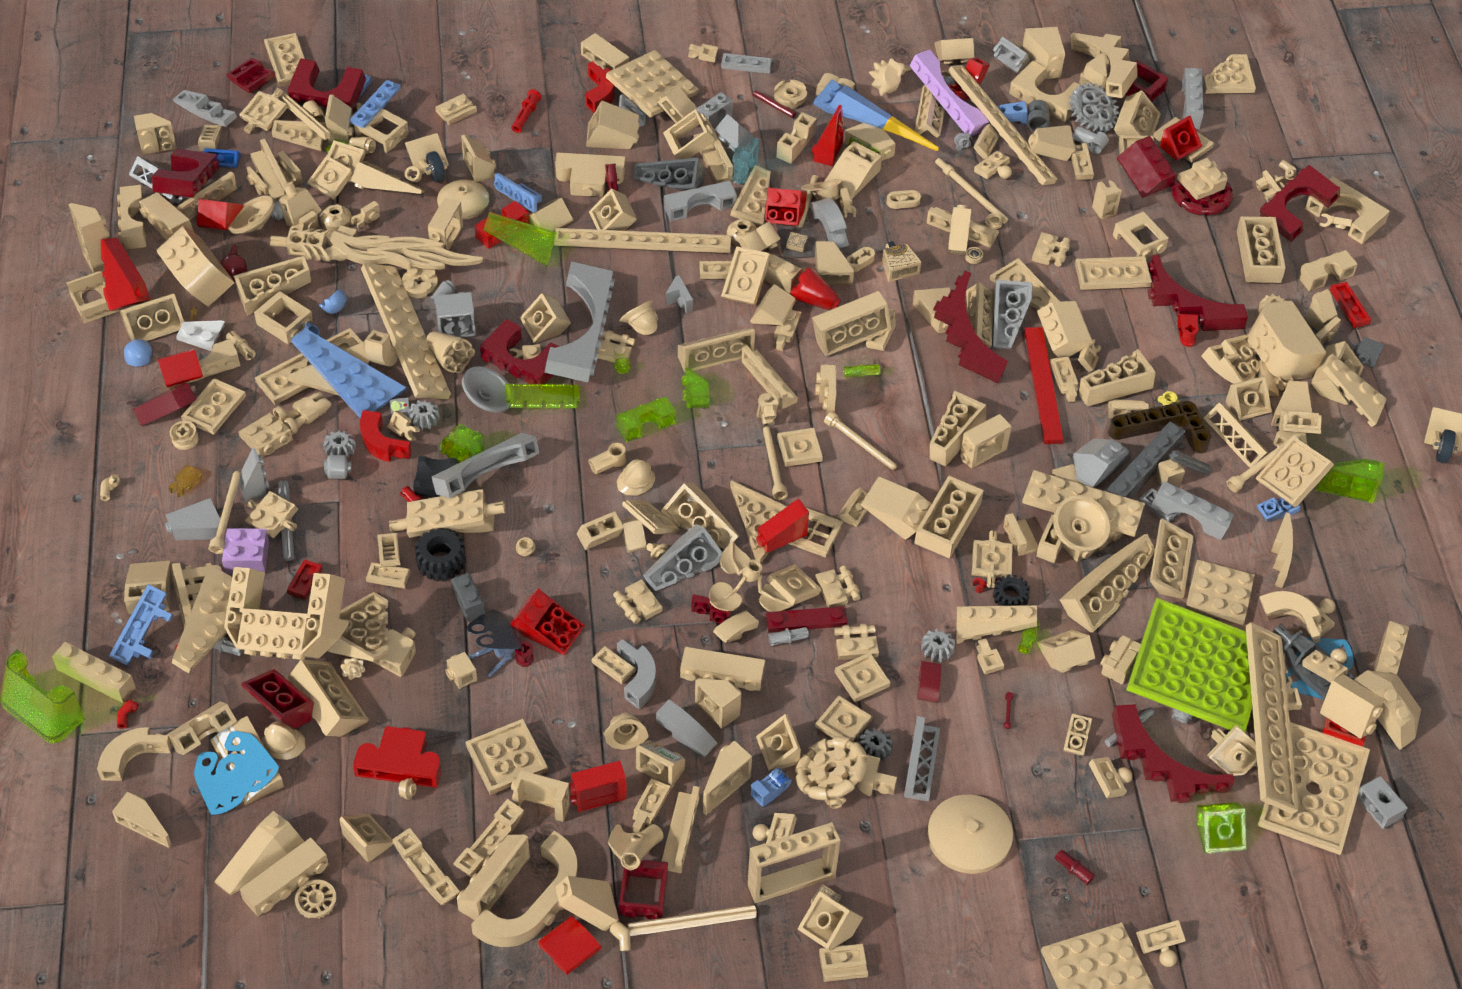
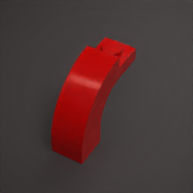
(977, 69)
(603, 91)
(376, 443)

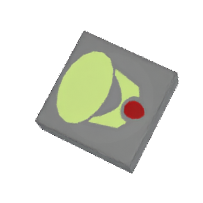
(400, 404)

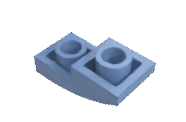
(1276, 509)

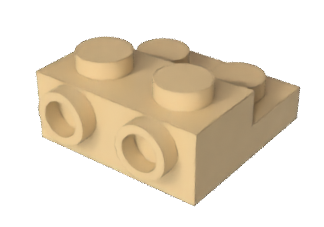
(1203, 179)
(827, 387)
(266, 435)

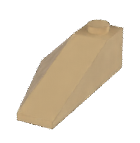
(371, 176)

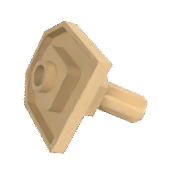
(1233, 751)

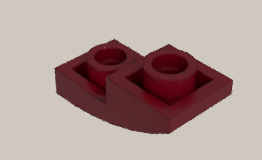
(703, 606)
(929, 681)

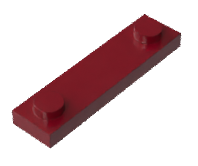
(808, 618)

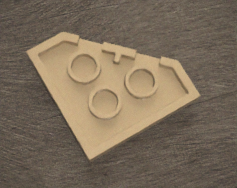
(1231, 76)

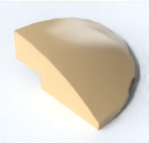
(1233, 359)

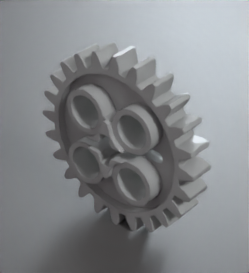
(1094, 108)

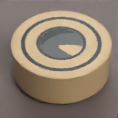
(974, 255)

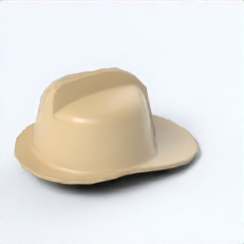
(824, 189)

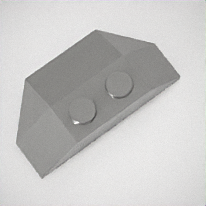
(1099, 460)

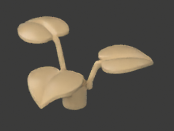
(725, 597)

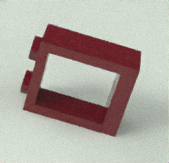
(1158, 82)
(646, 869)

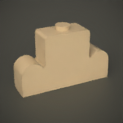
(587, 172)

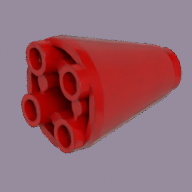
(815, 291)

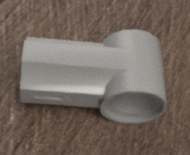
(1095, 142)

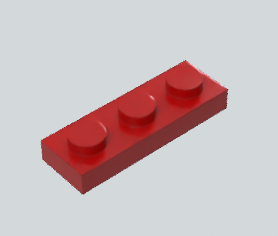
(1350, 305)

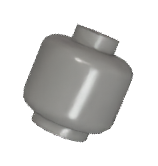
(337, 466)

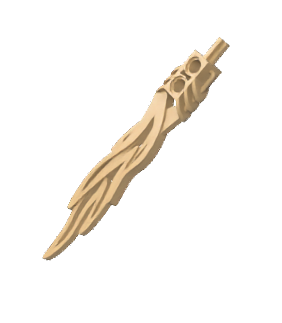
(379, 249)

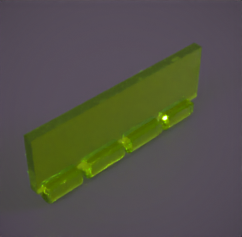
(537, 394)

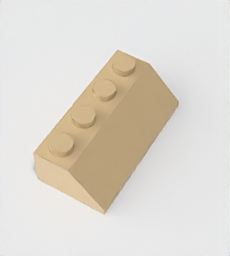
(90, 232)
(715, 349)
(333, 702)
(494, 876)

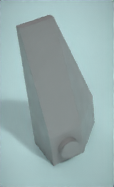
(1009, 308)
(685, 558)

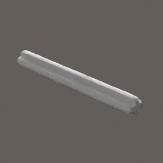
(287, 535)

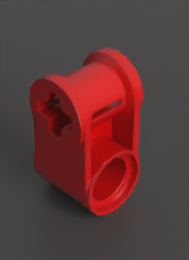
(1188, 329)

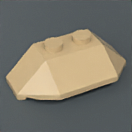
(1400, 710)

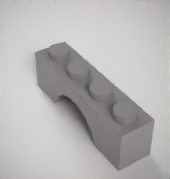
(1193, 95)
(718, 195)
(1211, 517)

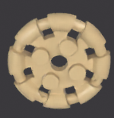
(831, 783)

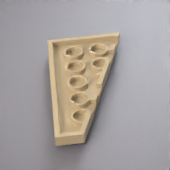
(205, 621)

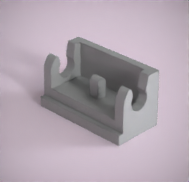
(1011, 55)

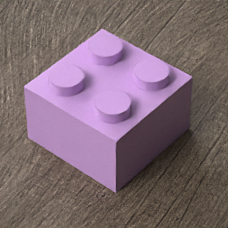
(245, 549)

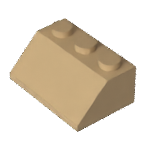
(1137, 116)
(153, 318)
(1065, 328)
(1324, 384)

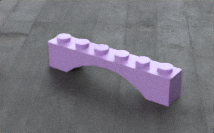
(966, 116)

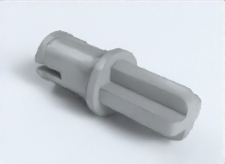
(787, 636)
(225, 645)

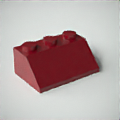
(1146, 167)
(281, 698)

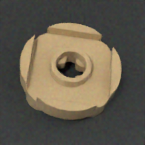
(783, 94)
(428, 284)

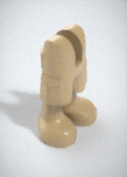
(305, 409)

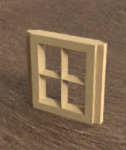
(650, 517)
(816, 548)

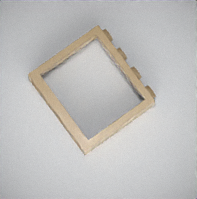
(797, 876)

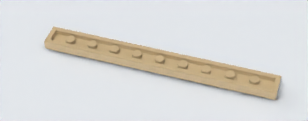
(1002, 125)
(643, 240)

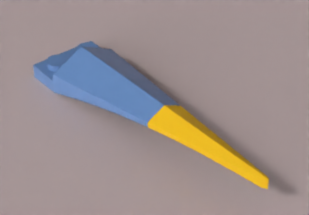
(864, 111)

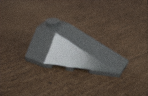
(675, 174)

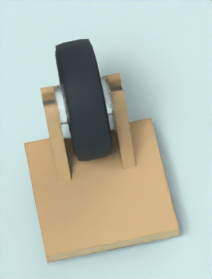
(428, 156)
(1444, 433)

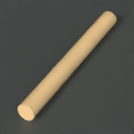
(814, 179)

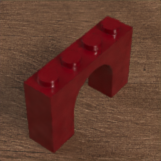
(302, 85)
(188, 173)
(1306, 182)
(496, 351)

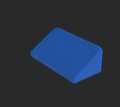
(226, 158)

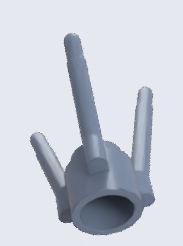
(505, 653)

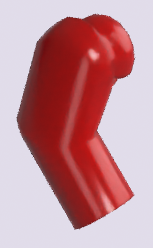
(122, 713)

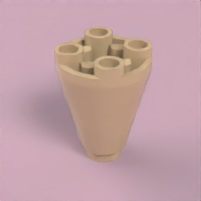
(450, 351)

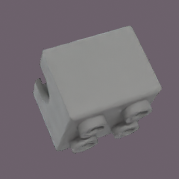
(455, 314)

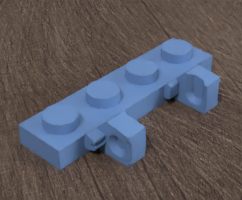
(131, 639)

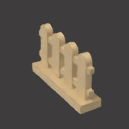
(184, 591)

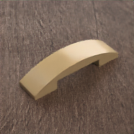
(504, 823)
(424, 867)

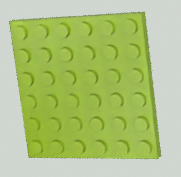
(1194, 666)

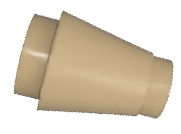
(364, 143)

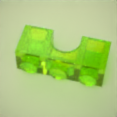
(658, 412)

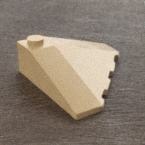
(366, 631)

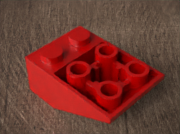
(547, 623)

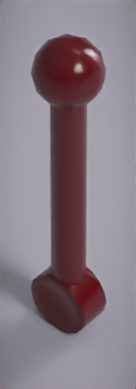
(1009, 696)

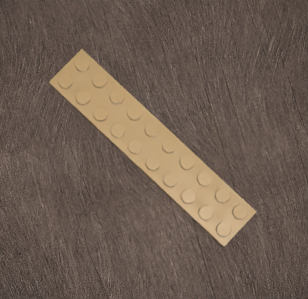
(405, 332)
(1271, 719)

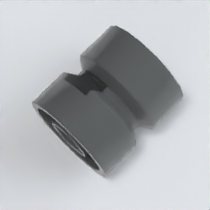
(1038, 114)

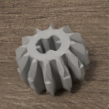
(424, 414)
(340, 444)
(938, 645)

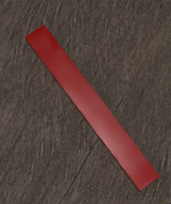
(1043, 385)

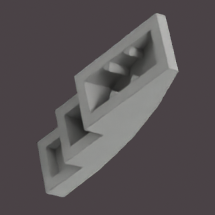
(202, 107)

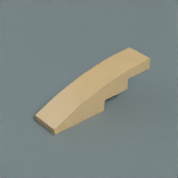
(1283, 547)

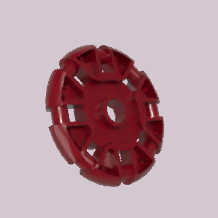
(1214, 203)

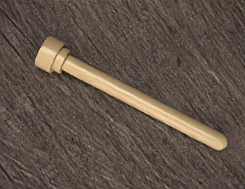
(833, 420)
(1235, 482)
(779, 490)
(217, 543)

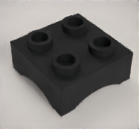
(427, 468)

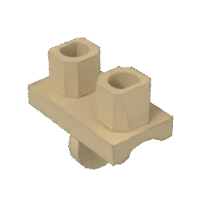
(1273, 184)
(767, 409)

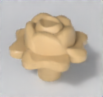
(352, 668)

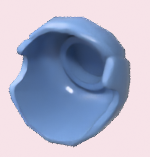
(335, 302)
(137, 352)

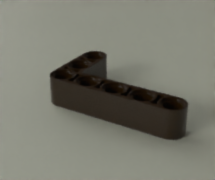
(1152, 420)

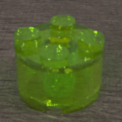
(462, 443)

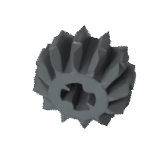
(876, 743)

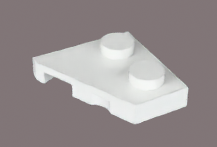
(200, 333)

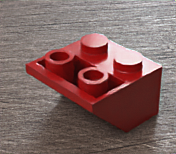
(785, 206)

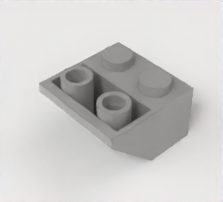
(733, 133)

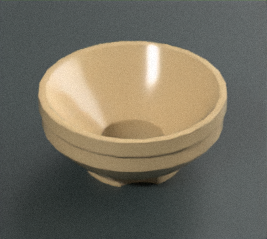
(333, 221)
(737, 233)

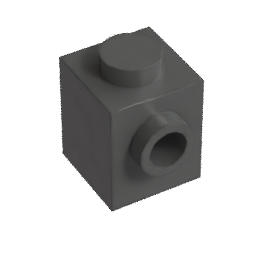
(1368, 351)

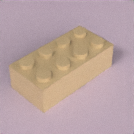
(1260, 249)
(852, 323)
(948, 517)

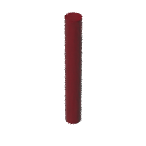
(774, 104)

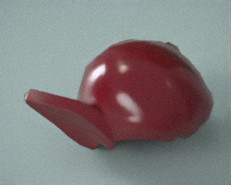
(234, 263)

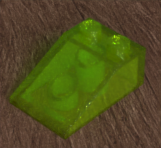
(1354, 479)

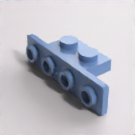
(375, 104)
(518, 192)

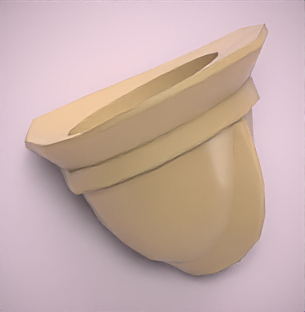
(642, 318)
(636, 478)
(625, 732)
(283, 741)

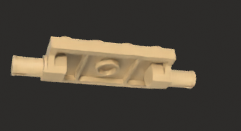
(454, 513)

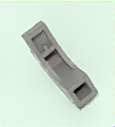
(832, 220)
(643, 685)

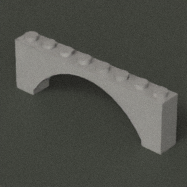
(577, 357)

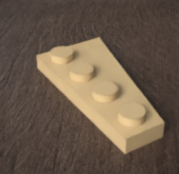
(753, 197)
(1019, 272)
(1366, 398)

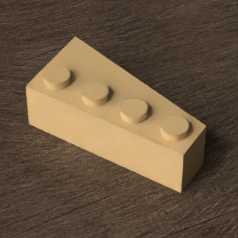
(163, 215)
(263, 283)
(1120, 379)
(961, 415)

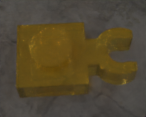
(186, 478)

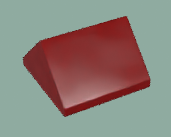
(1180, 139)
(217, 214)
(180, 367)

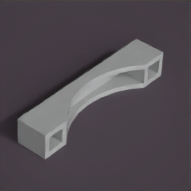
(458, 477)

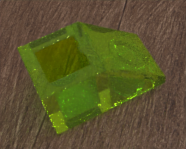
(696, 390)

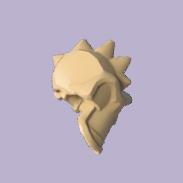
(888, 75)

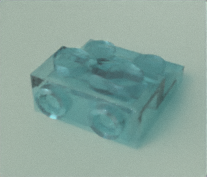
(745, 160)

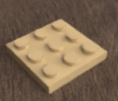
(1294, 471)
(1220, 592)
(503, 754)

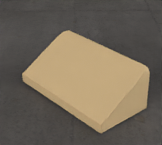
(1271, 383)
(852, 510)

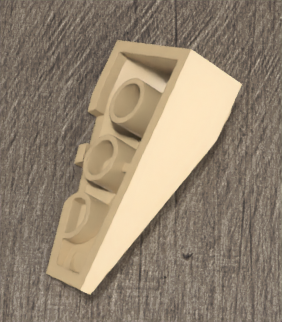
(693, 507)
(262, 849)

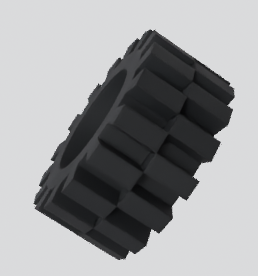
(1011, 584)

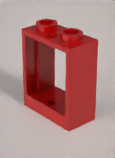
(598, 786)

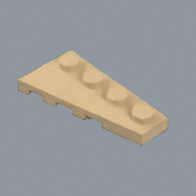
(987, 620)

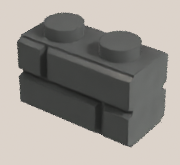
(468, 596)

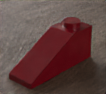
(164, 403)

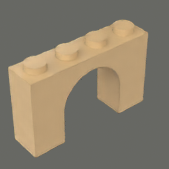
(1025, 88)
(1371, 213)

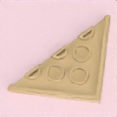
(312, 378)
(754, 511)

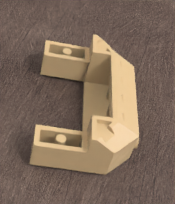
(279, 631)

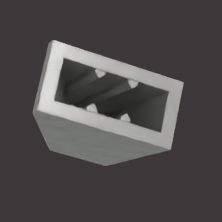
(194, 522)

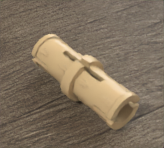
(241, 345)

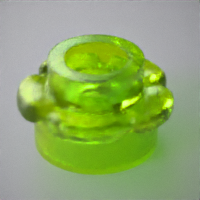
(622, 365)

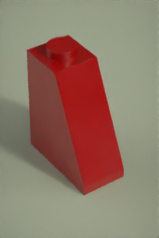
(784, 527)

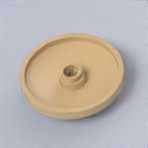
(970, 834)

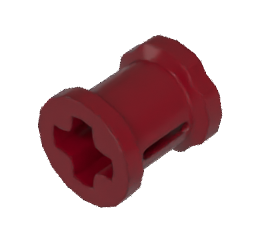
(526, 653)

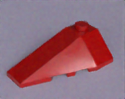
(831, 140)
(123, 282)

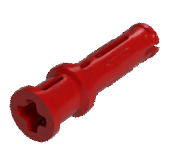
(528, 106)

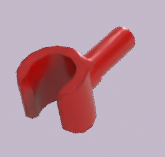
(978, 581)

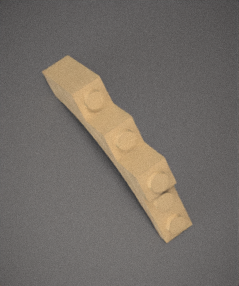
(1116, 59)

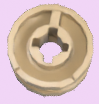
(184, 435)

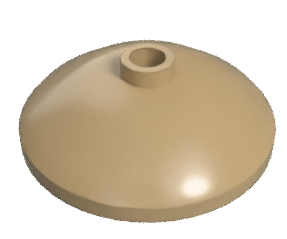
(472, 195)
(253, 215)
(1088, 517)

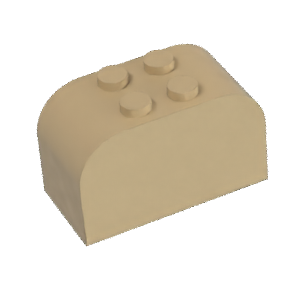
(195, 266)
(1286, 342)

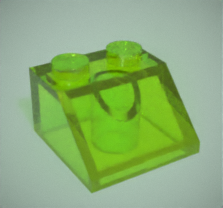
(1221, 827)

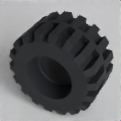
(436, 542)

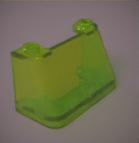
(47, 714)

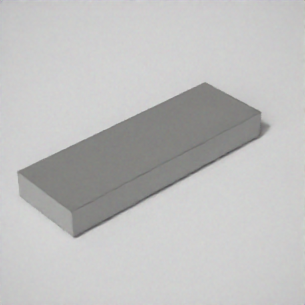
(746, 63)

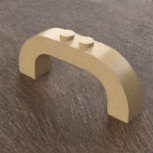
(524, 928)

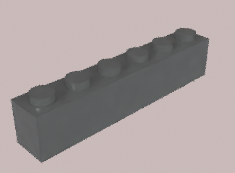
(1147, 462)

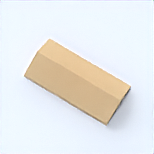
(1171, 560)

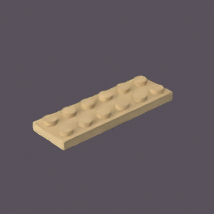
(275, 382)
(1049, 491)

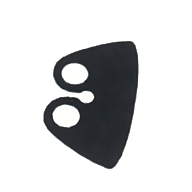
(503, 633)

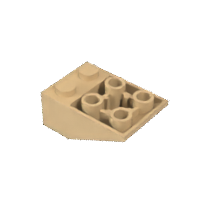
(856, 168)
(140, 575)

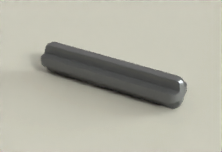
(1190, 462)

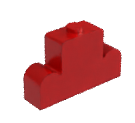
(399, 758)

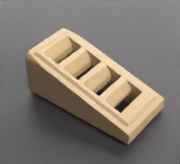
(209, 137)
(391, 541)

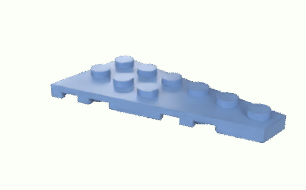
(351, 378)

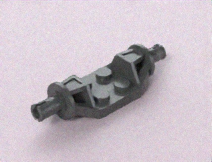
(1306, 647)

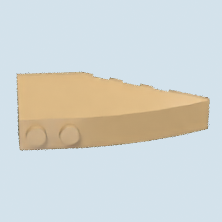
(1102, 589)

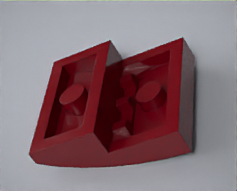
(250, 75)

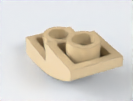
(734, 626)
(1077, 734)

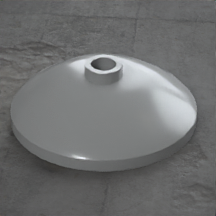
(485, 389)

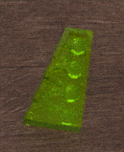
(526, 238)

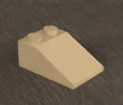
(896, 506)
(729, 774)

